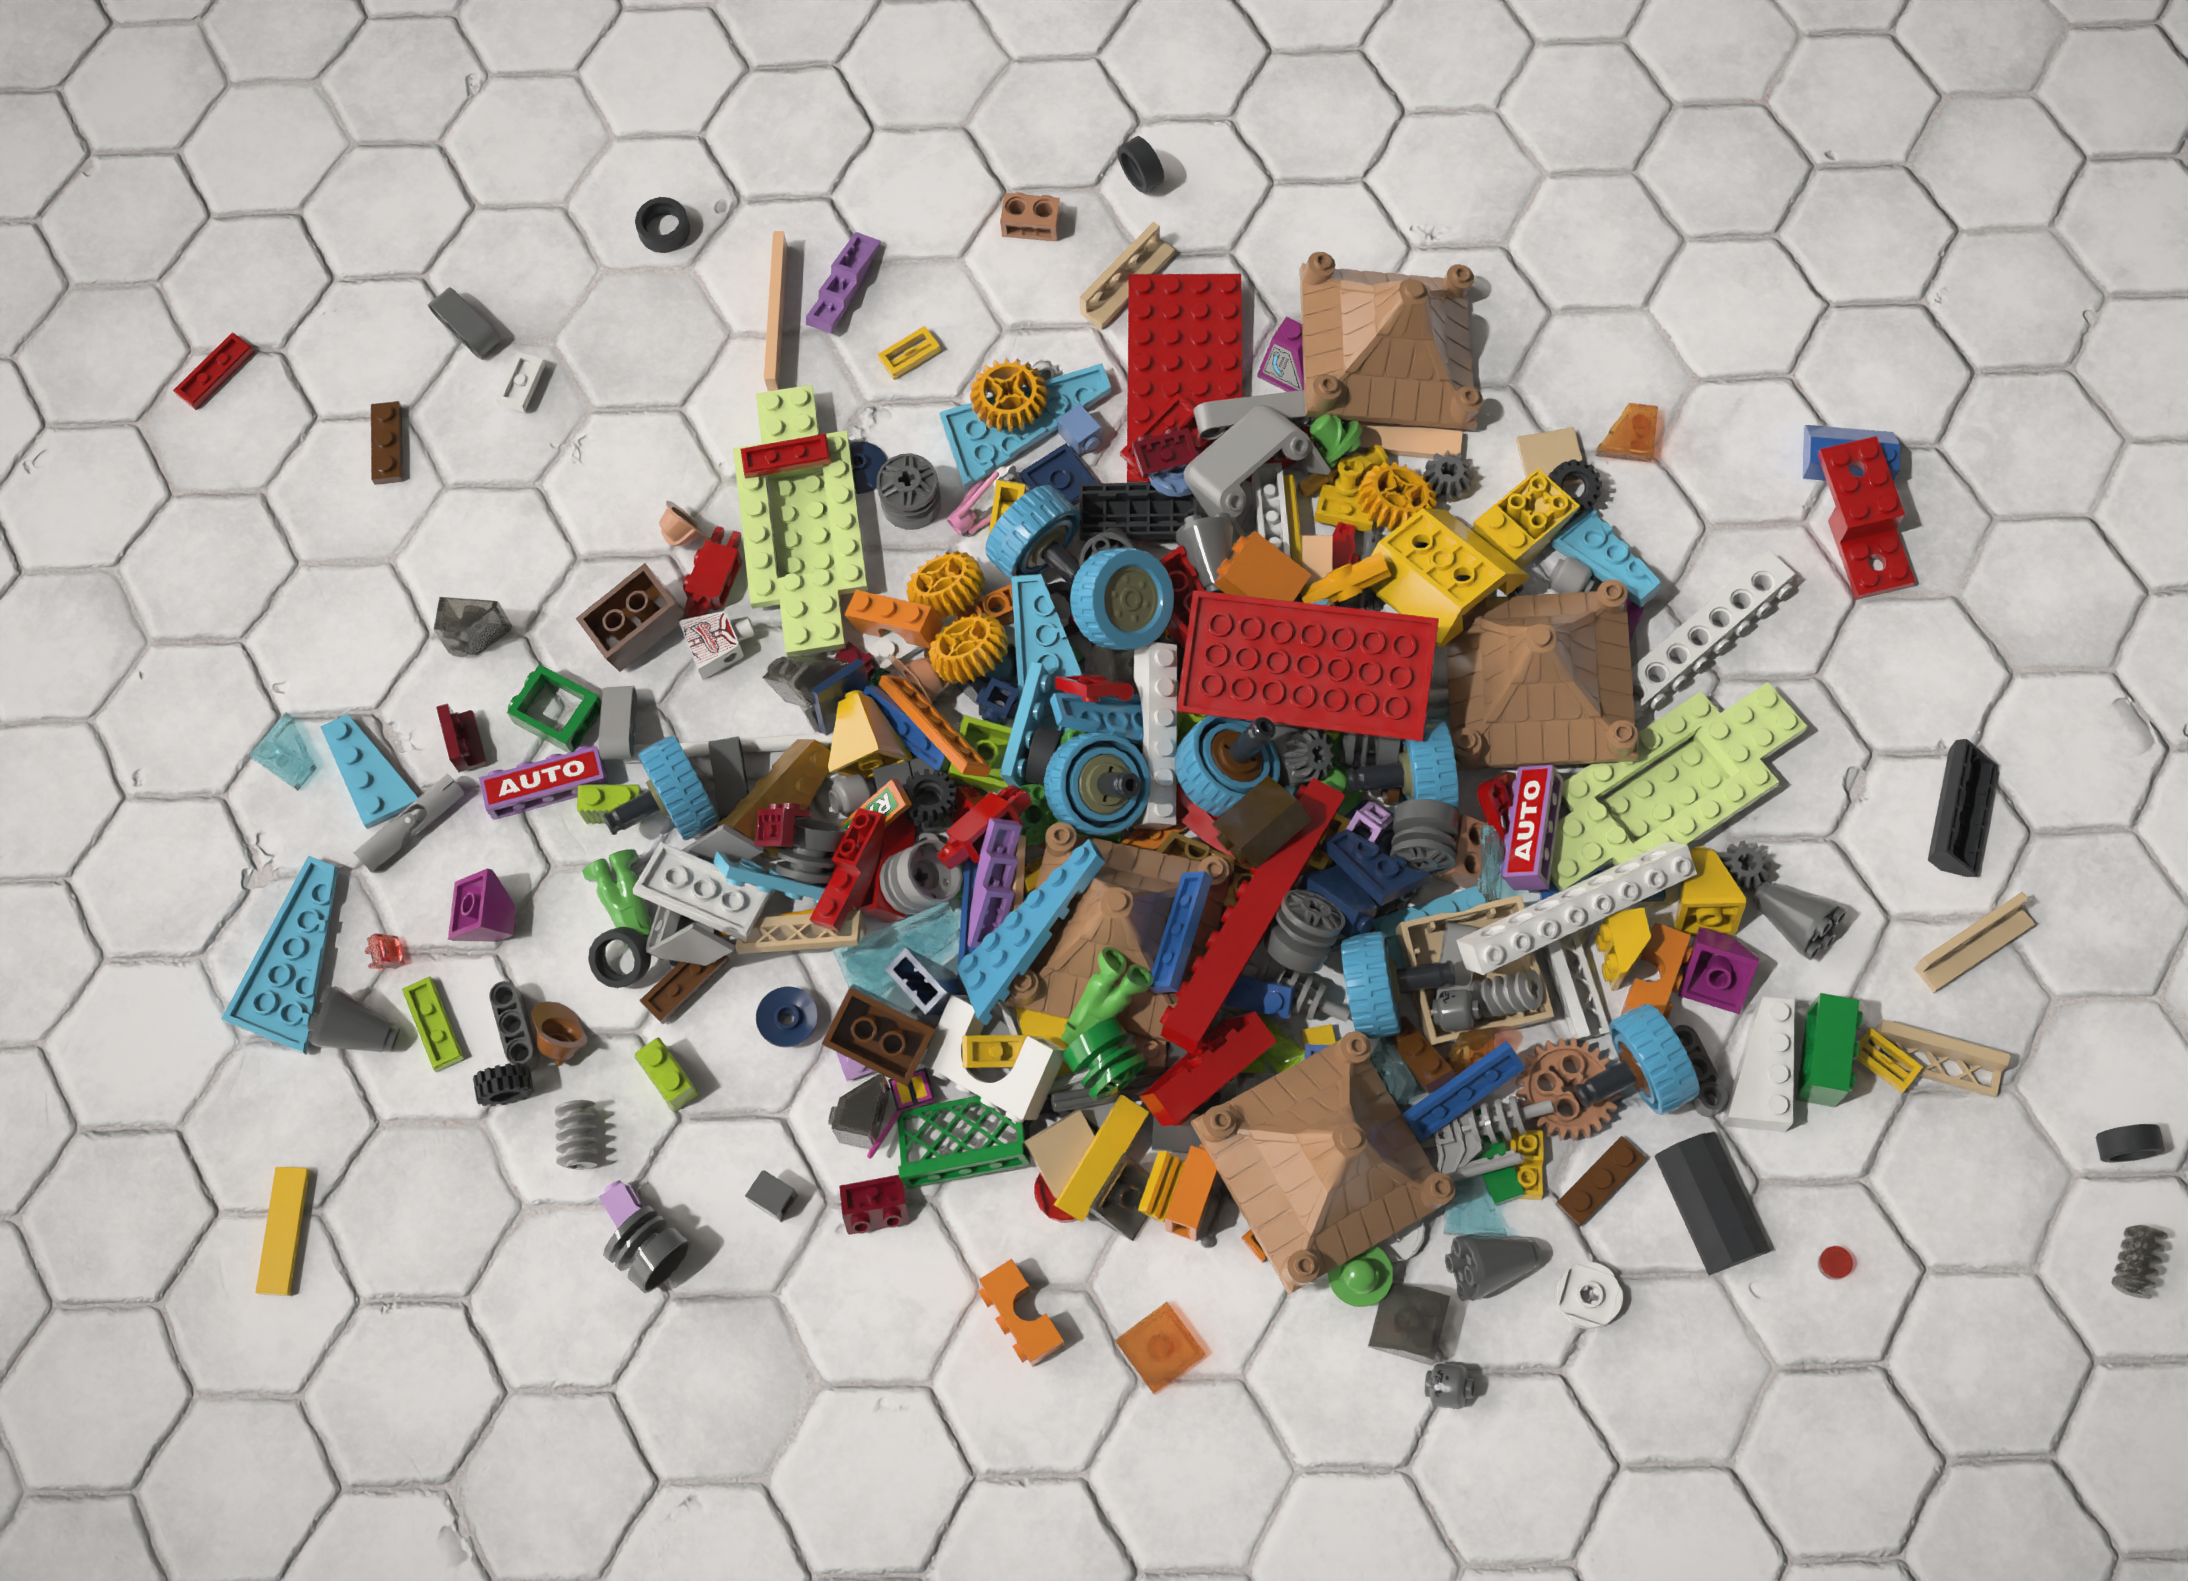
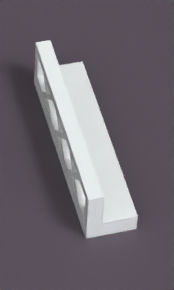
(1566, 992)

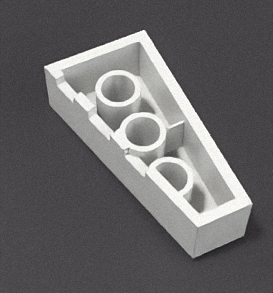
(1765, 1072)

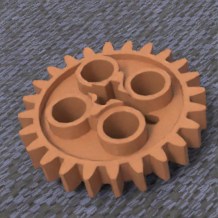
(1587, 1065)

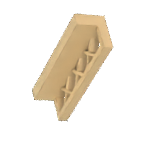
(1110, 290)
(799, 933)
(1975, 943)
(1946, 1049)

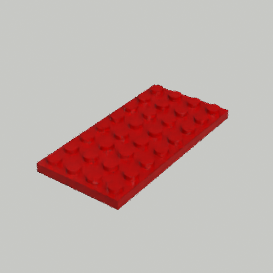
(1181, 342)
(1308, 665)

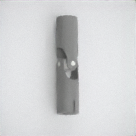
(396, 834)

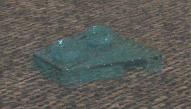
(285, 753)
(1491, 857)
(1393, 1072)
(1472, 1211)

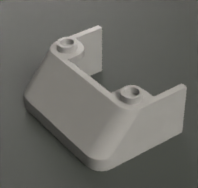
(1239, 452)
(683, 938)

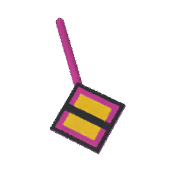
(906, 1097)

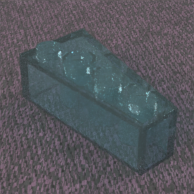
(924, 933)

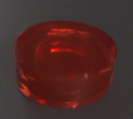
(1835, 1263)

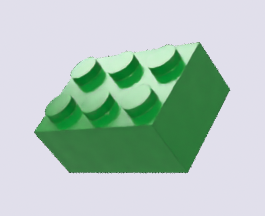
(1829, 1050)

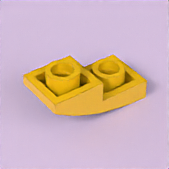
(1529, 1171)

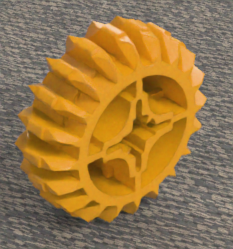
(1015, 407)
(1398, 493)
(947, 583)
(968, 648)

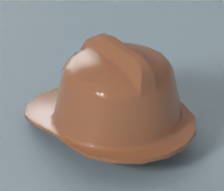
(679, 527)
(921, 676)

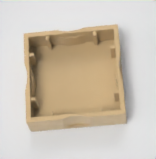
(1422, 943)

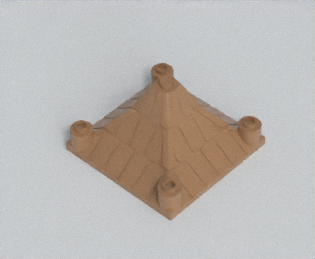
(1387, 346)
(1543, 681)
(1119, 909)
(1321, 1162)

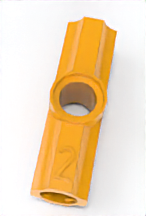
(1347, 580)

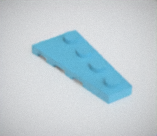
(1608, 557)
(1025, 725)
(370, 778)
(765, 881)
(1450, 903)

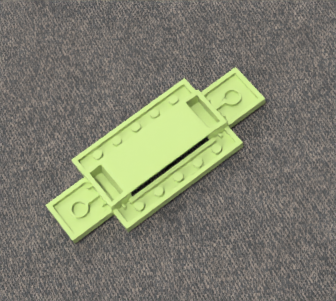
(813, 528)
(1680, 794)

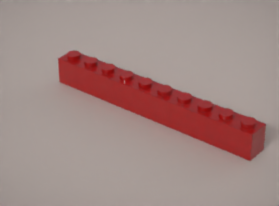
(1247, 923)

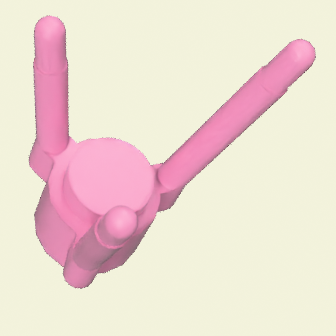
(963, 517)

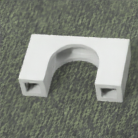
(1018, 1093)

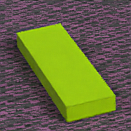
(433, 1024)

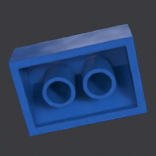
(1823, 436)

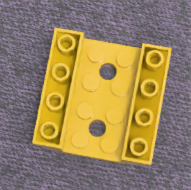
(1425, 577)

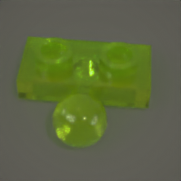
(1281, 1054)

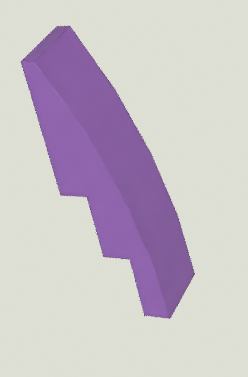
(843, 283)
(993, 879)

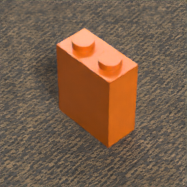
(1260, 571)
(1192, 1194)

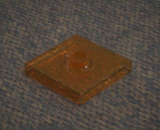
(1160, 1348)

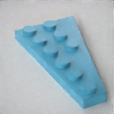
(984, 450)
(1040, 639)
(285, 973)

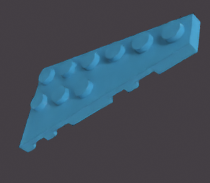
(1025, 931)

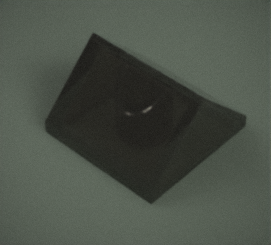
(1120, 1198)

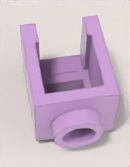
(1372, 818)
(620, 1202)

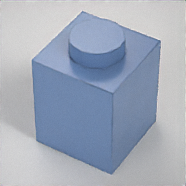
(1079, 430)

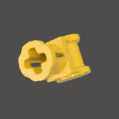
(1355, 467)

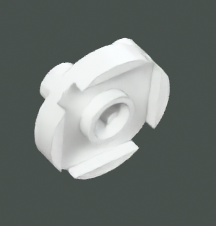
(1605, 1286)

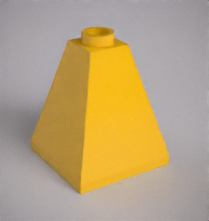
(863, 738)
(1709, 897)

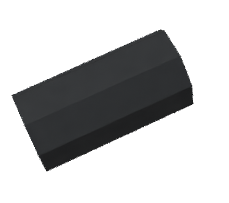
(1132, 508)
(1963, 810)
(1711, 1202)

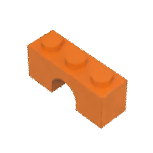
(876, 613)
(1666, 951)
(1034, 1338)

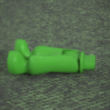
(618, 897)
(1102, 998)

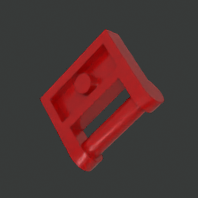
(1093, 687)

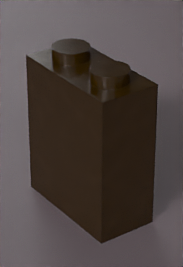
(1260, 822)

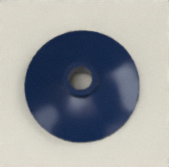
(866, 474)
(777, 1006)

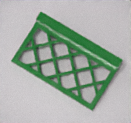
(958, 1163)

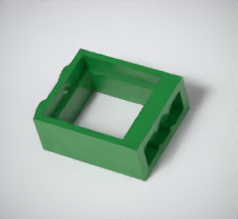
(578, 724)

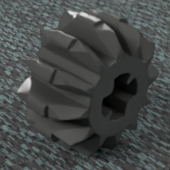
(1448, 475)
(1309, 755)
(1757, 866)

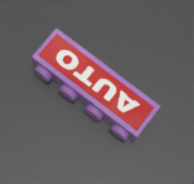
(541, 782)
(1532, 828)

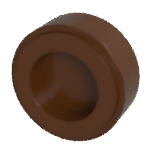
(1390, 795)

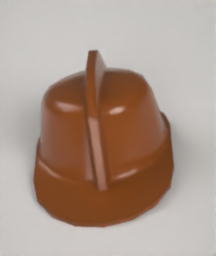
(558, 1031)

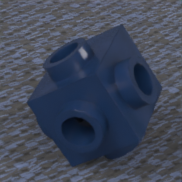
(998, 693)

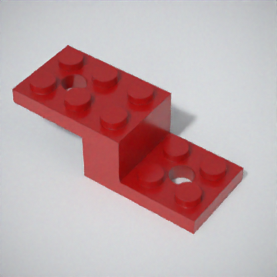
(1866, 517)

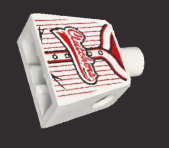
(715, 641)

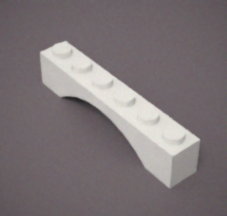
(1157, 686)

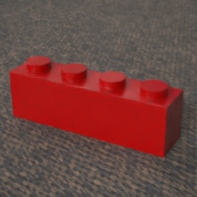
(896, 838)

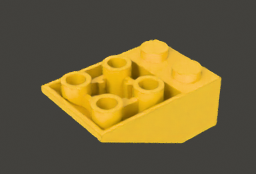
(1526, 518)

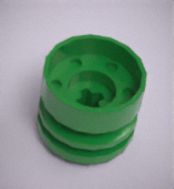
(1109, 1065)

